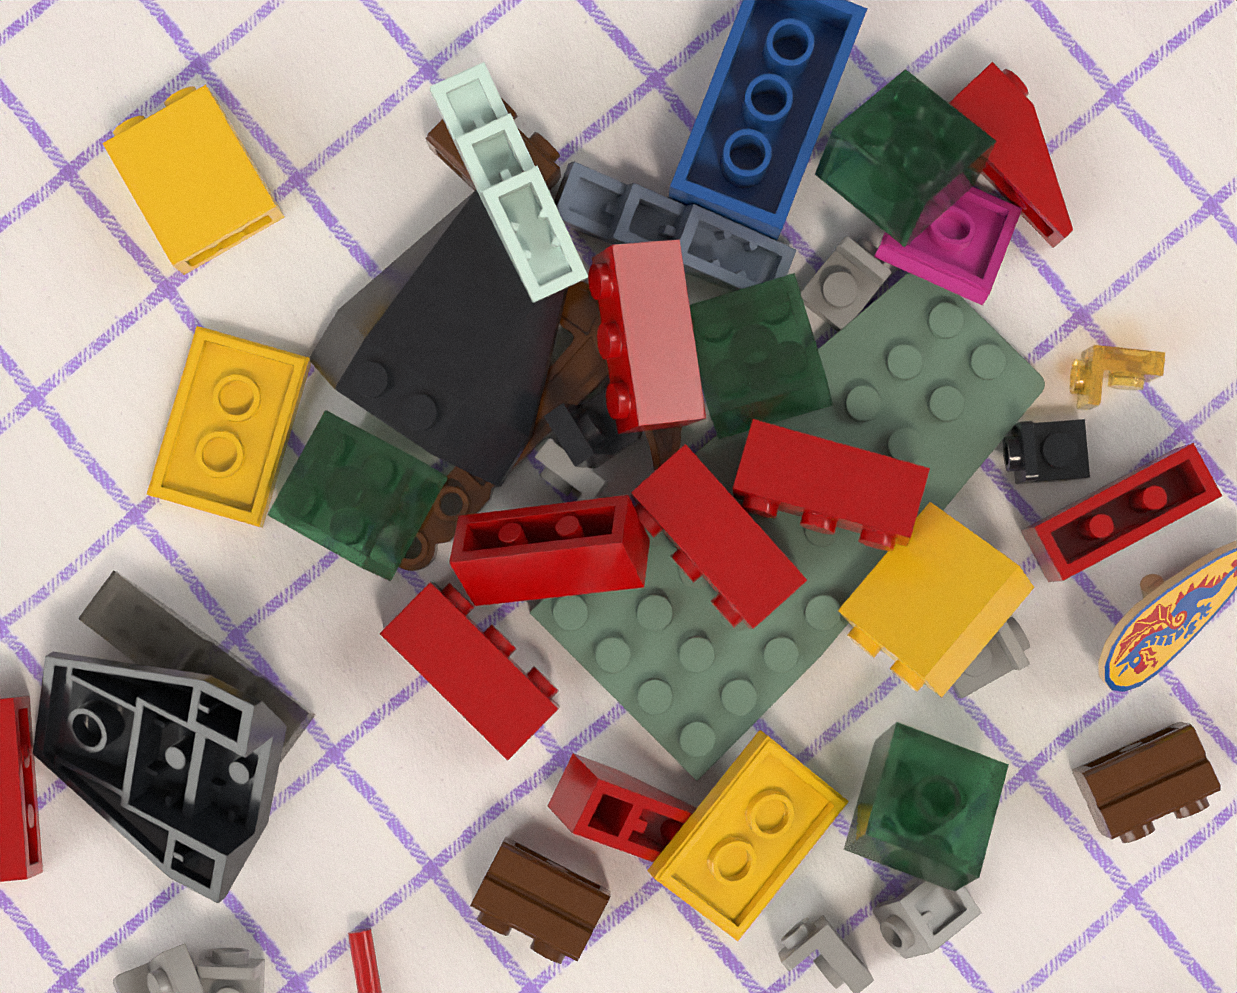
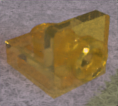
(1122, 366)

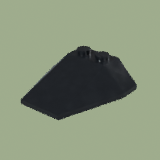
(448, 346)
(164, 760)

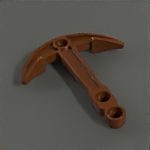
(567, 381)

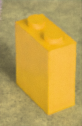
(192, 178)
(935, 601)

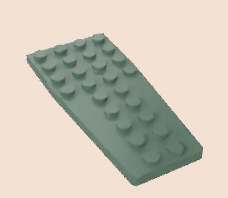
(905, 381)

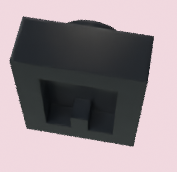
(589, 432)
(1047, 451)

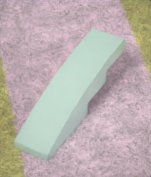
(508, 182)

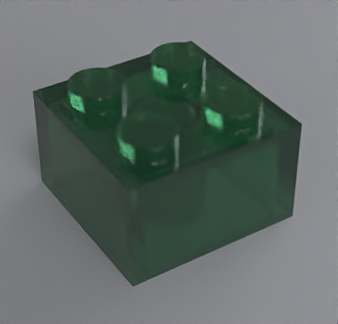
(904, 157)
(758, 356)
(357, 496)
(926, 807)

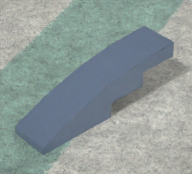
(709, 243)

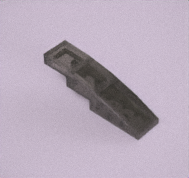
(162, 638)

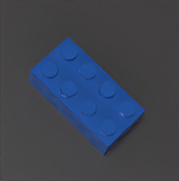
(766, 109)

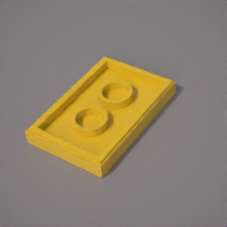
(229, 426)
(747, 835)

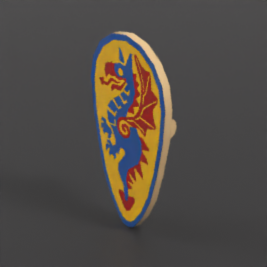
(1167, 619)

